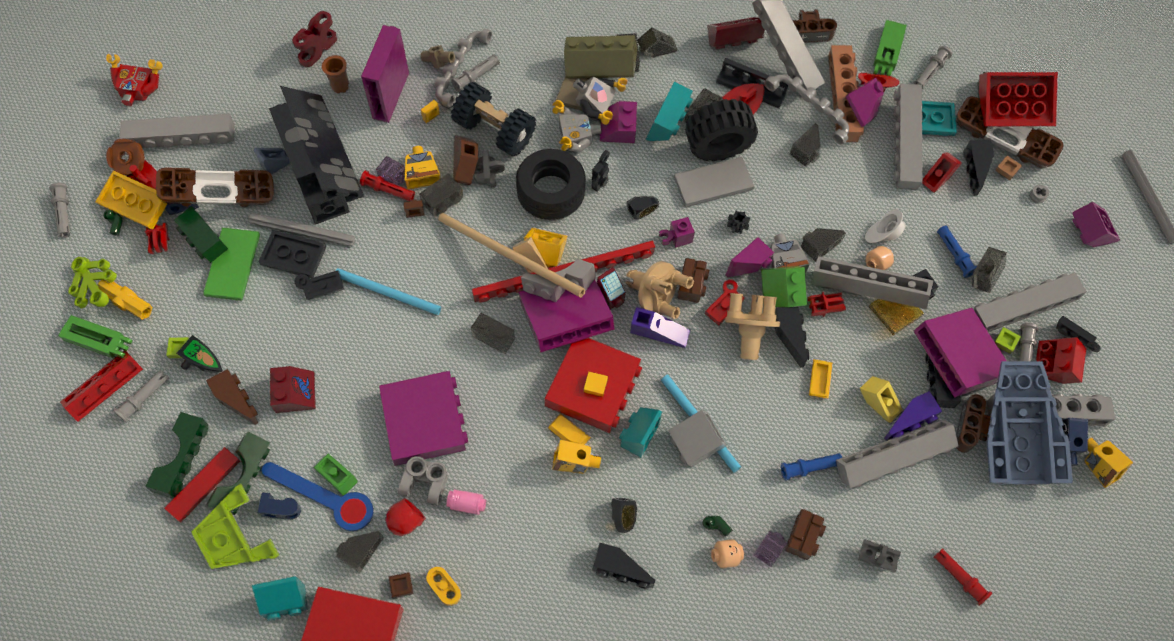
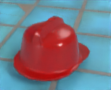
(885, 80)

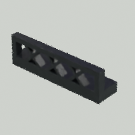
(736, 77)

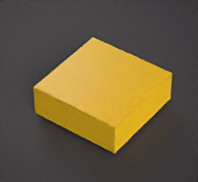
(430, 111)
(595, 384)

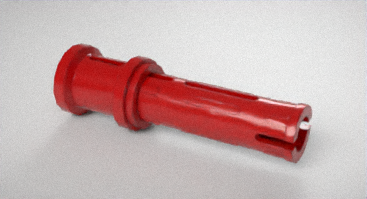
(379, 184)
(970, 584)

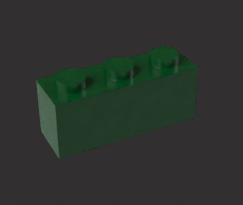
(200, 235)

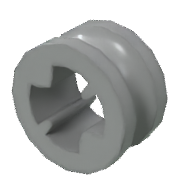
(1039, 189)

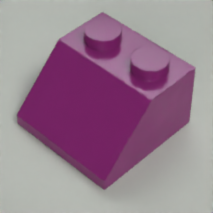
(622, 125)
(1095, 225)

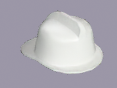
(887, 228)

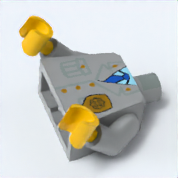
(574, 129)

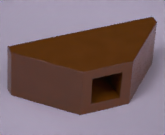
(464, 159)

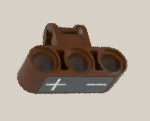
(813, 28)
(978, 418)

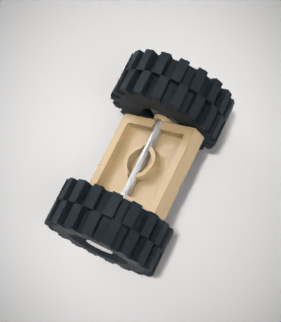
(475, 105)

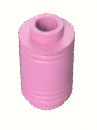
(466, 502)

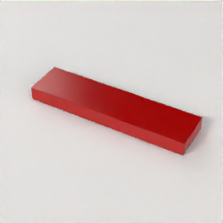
(202, 484)

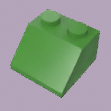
(786, 284)

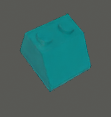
(641, 430)
(280, 598)

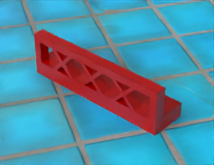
(100, 386)

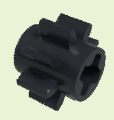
(738, 222)

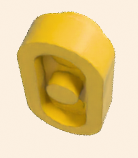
(444, 586)

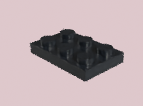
(292, 254)

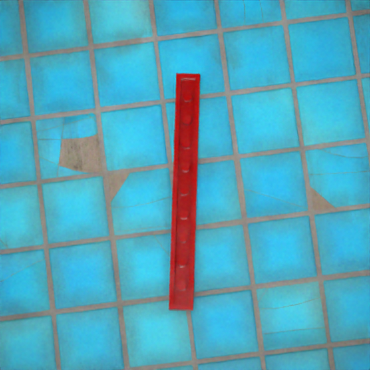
(607, 260)

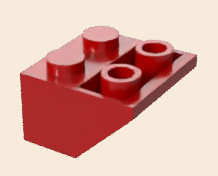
(1062, 359)

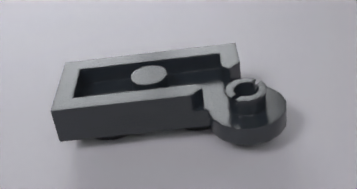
(319, 285)

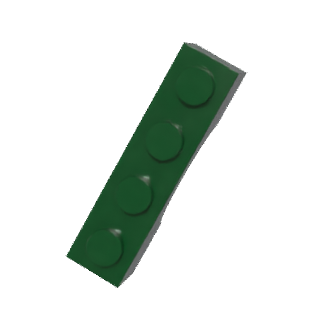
(250, 451)
(169, 478)

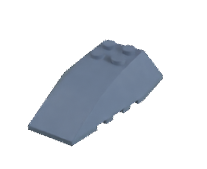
(1025, 430)

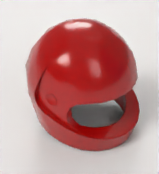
(403, 518)

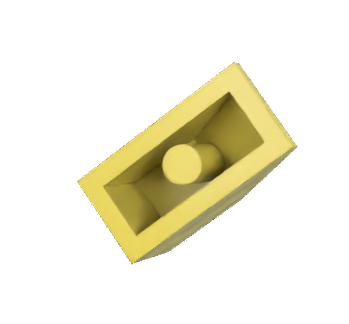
(882, 398)

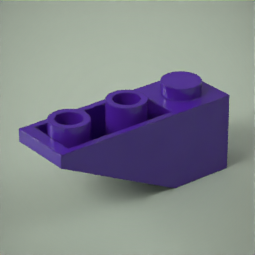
(659, 328)
(919, 411)

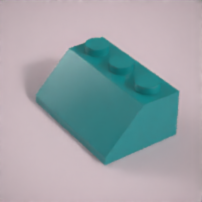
(670, 113)

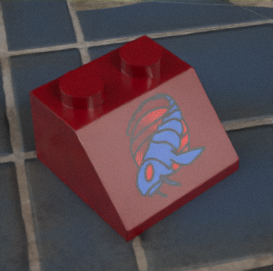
(292, 389)

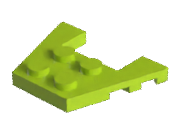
(222, 538)

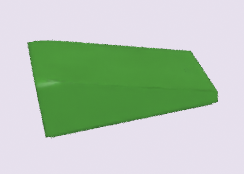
(336, 474)

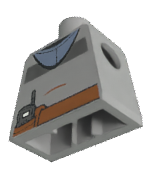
(787, 253)

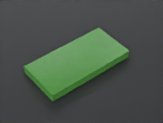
(232, 268)

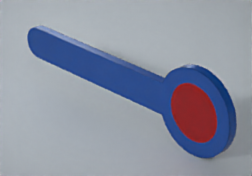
(350, 511)

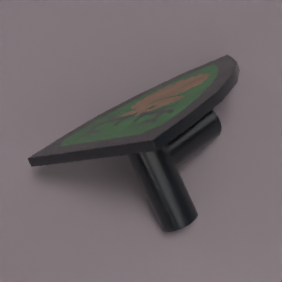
(199, 355)

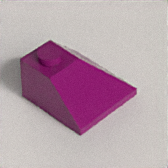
(866, 101)
(750, 259)

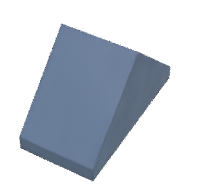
(272, 158)

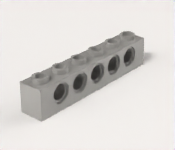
(1101, 408)

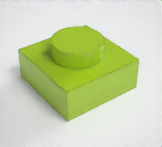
(1007, 340)
(174, 346)

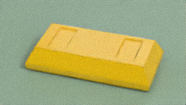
(820, 379)
(568, 431)

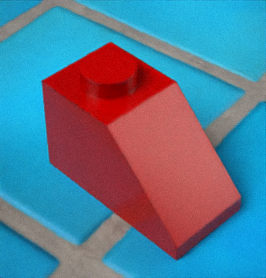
(941, 171)

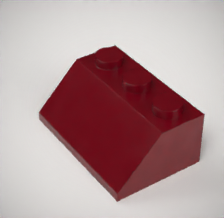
(735, 32)

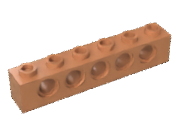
(843, 81)

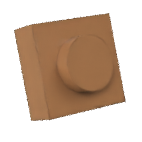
(1008, 167)

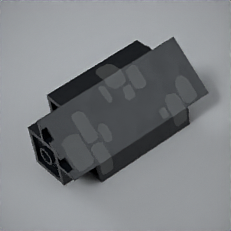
(316, 154)

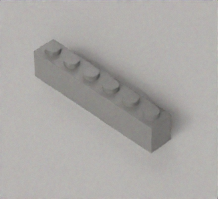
(788, 42)
(179, 130)
(908, 136)
(872, 282)
(1030, 301)
(897, 453)

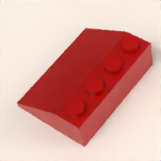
(1018, 98)

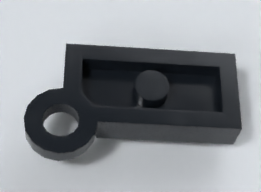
(600, 172)
(1069, 328)

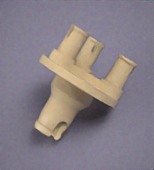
(658, 287)
(752, 325)

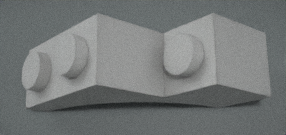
(579, 272)

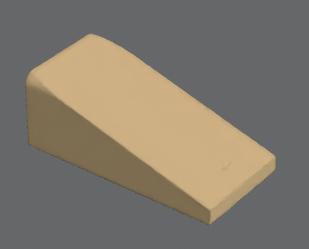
(529, 250)

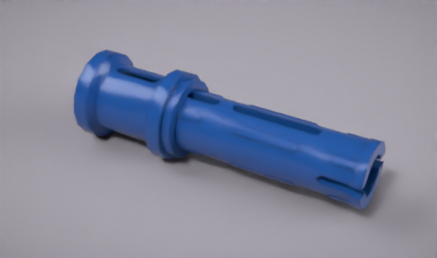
(962, 258)
(803, 467)

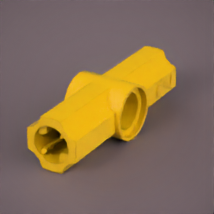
(125, 299)

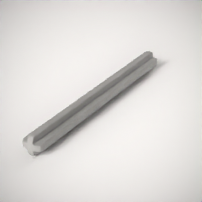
(1150, 195)
(301, 229)

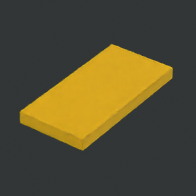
(131, 200)

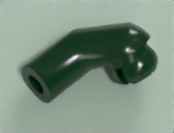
(116, 221)
(717, 522)

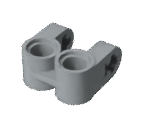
(425, 475)

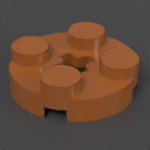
(118, 149)

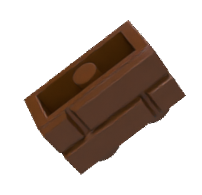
(698, 271)
(805, 535)

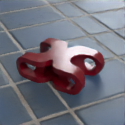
(315, 38)

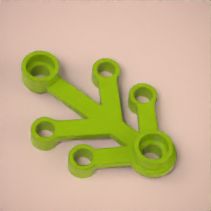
(81, 268)

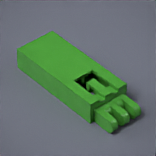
(891, 39)
(91, 337)

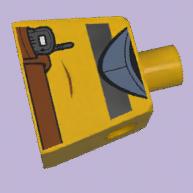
(420, 169)
(574, 458)
(1106, 462)

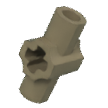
(437, 56)

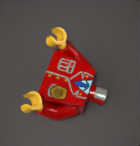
(133, 81)

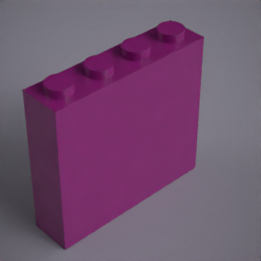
(385, 73)
(568, 318)
(961, 351)
(423, 417)

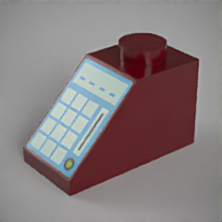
(611, 288)

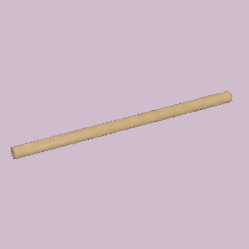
(512, 255)

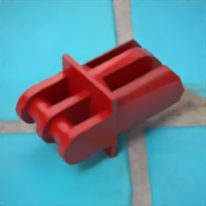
(157, 238)
(828, 303)

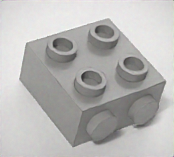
(696, 438)

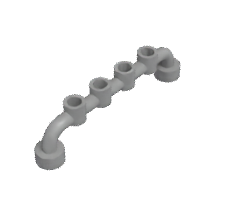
(450, 70)
(808, 95)

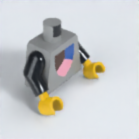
(596, 96)

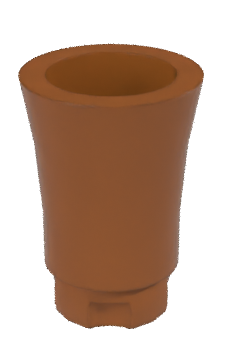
(336, 72)

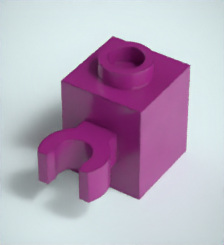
(680, 233)

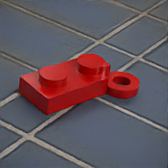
(718, 310)

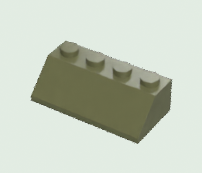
(600, 56)

